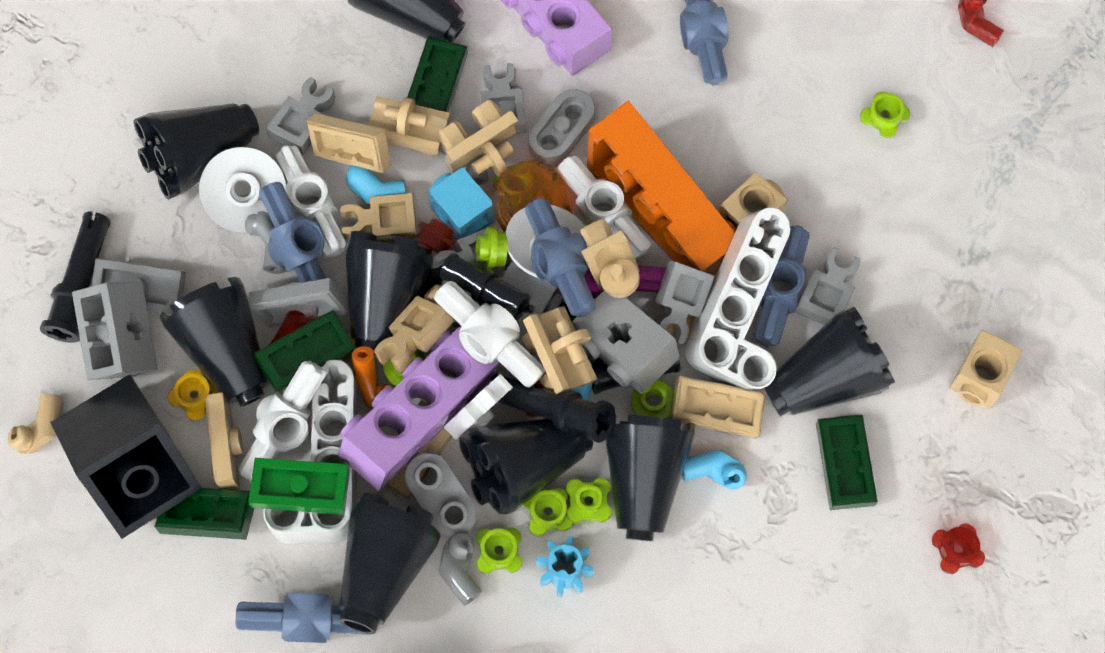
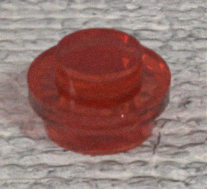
(435, 236)

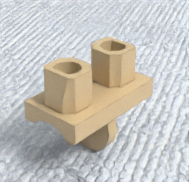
(409, 124)
(494, 130)
(610, 260)
(559, 349)

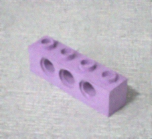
(574, 46)
(382, 456)

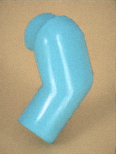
(718, 467)

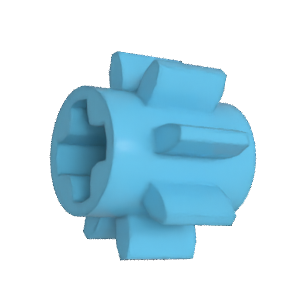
(561, 579)

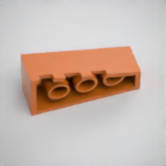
(658, 190)

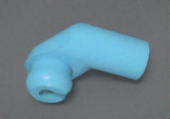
(367, 185)

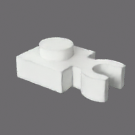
(477, 411)

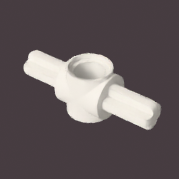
(306, 184)
(593, 192)
(489, 333)
(291, 404)

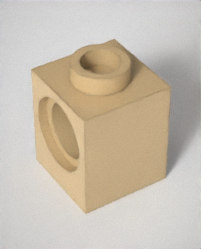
(753, 191)
(993, 355)

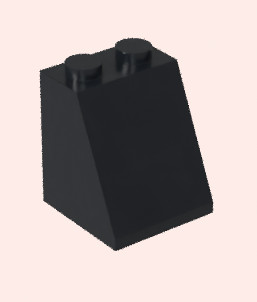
(125, 456)

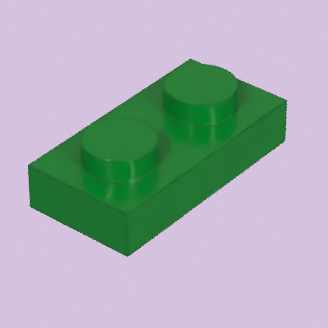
(299, 486)

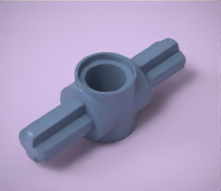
(705, 35)
(289, 230)
(559, 258)
(778, 303)
(299, 617)

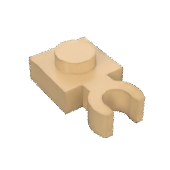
(386, 217)
(413, 329)

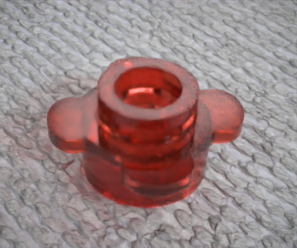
(964, 536)

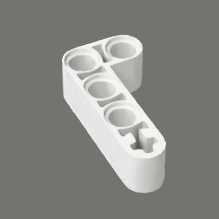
(745, 297)
(324, 448)

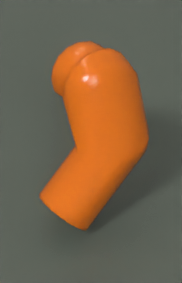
(366, 374)

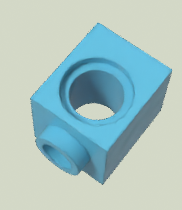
(461, 203)

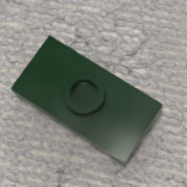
(438, 74)
(314, 342)
(846, 462)
(209, 514)

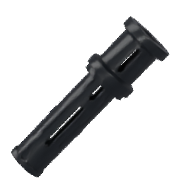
(62, 317)
(565, 410)

